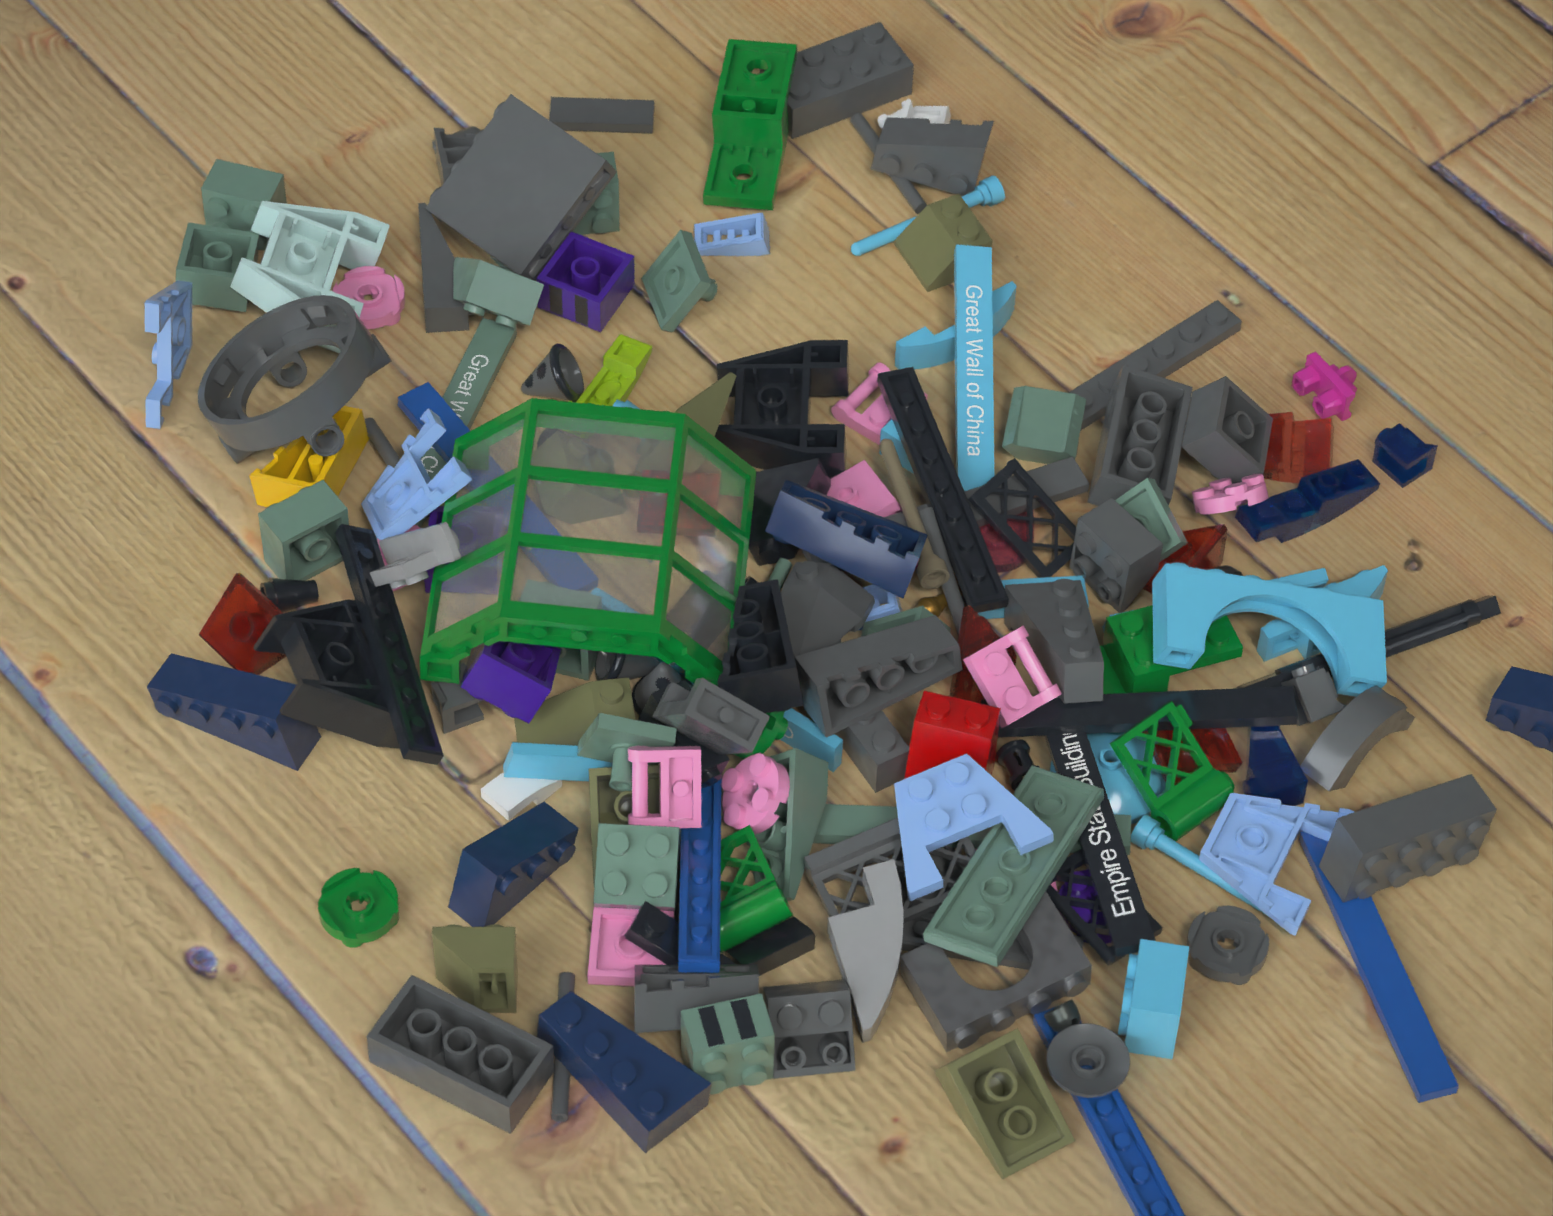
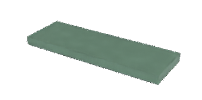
(1001, 885)

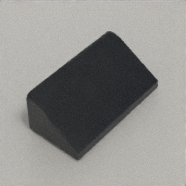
(774, 946)

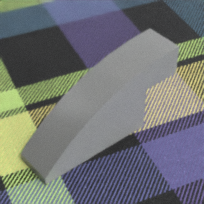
(870, 946)

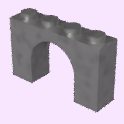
(964, 1013)

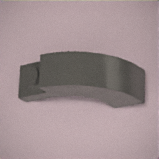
(1353, 735)

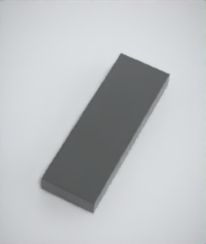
(602, 114)

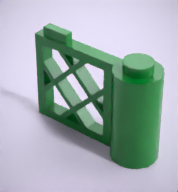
(1191, 798)
(748, 908)

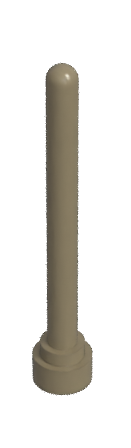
(931, 569)

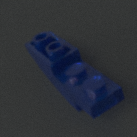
(1310, 505)

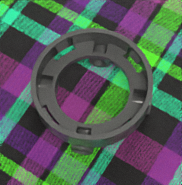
(271, 344)

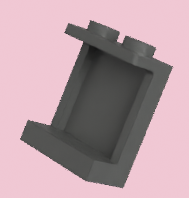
(711, 717)

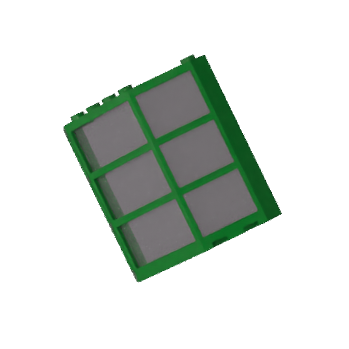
(592, 538)

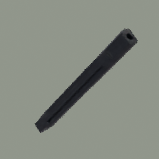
(1404, 635)

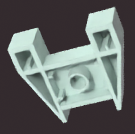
(305, 254)

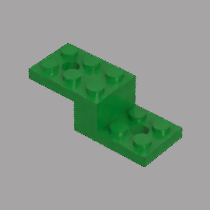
(750, 124)
(1129, 652)

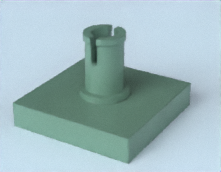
(678, 281)
(1150, 509)
(609, 741)

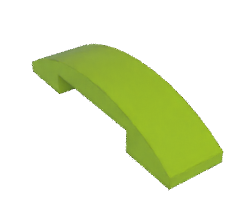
(620, 372)

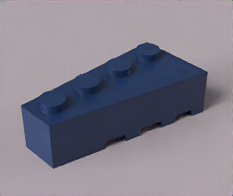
(233, 707)

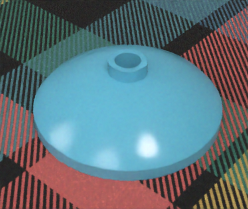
(1120, 789)

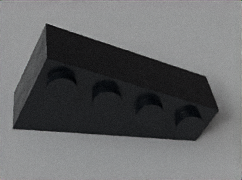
(760, 652)

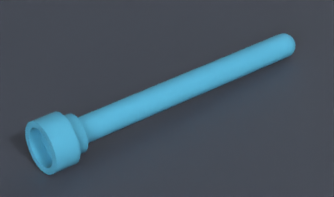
(988, 193)
(1149, 834)

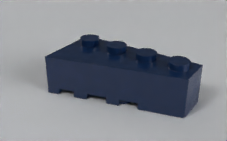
(847, 537)
(622, 1071)

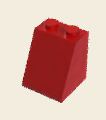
(951, 728)

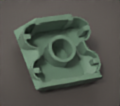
(1043, 424)

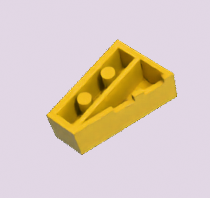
(301, 467)

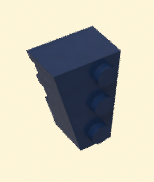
(1525, 706)
(510, 864)

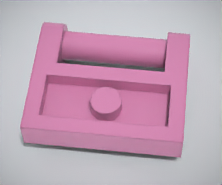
(874, 417)
(1001, 681)
(678, 786)

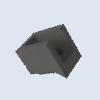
(1313, 694)
(455, 704)

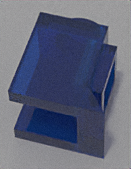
(1403, 455)

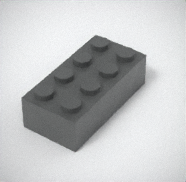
(846, 78)
(1140, 435)
(1407, 838)
(461, 1054)

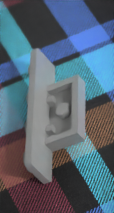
(414, 553)

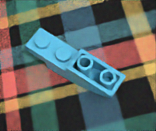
(1282, 637)

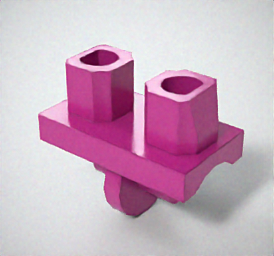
(1331, 384)

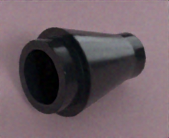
(290, 593)

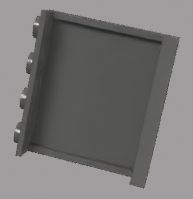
(521, 188)

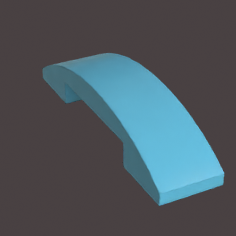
(929, 350)

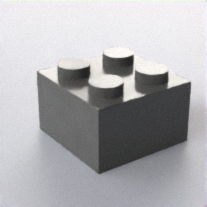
(1227, 431)

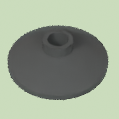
(1093, 1047)

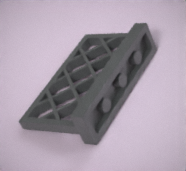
(869, 848)

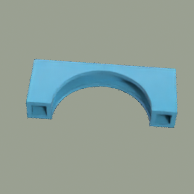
(1341, 625)

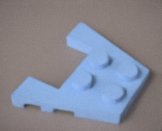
(169, 317)
(406, 492)
(953, 804)
(1252, 845)

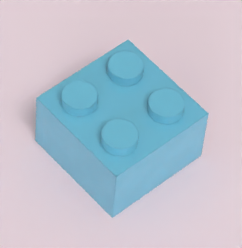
(1153, 998)

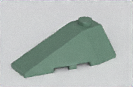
(795, 829)

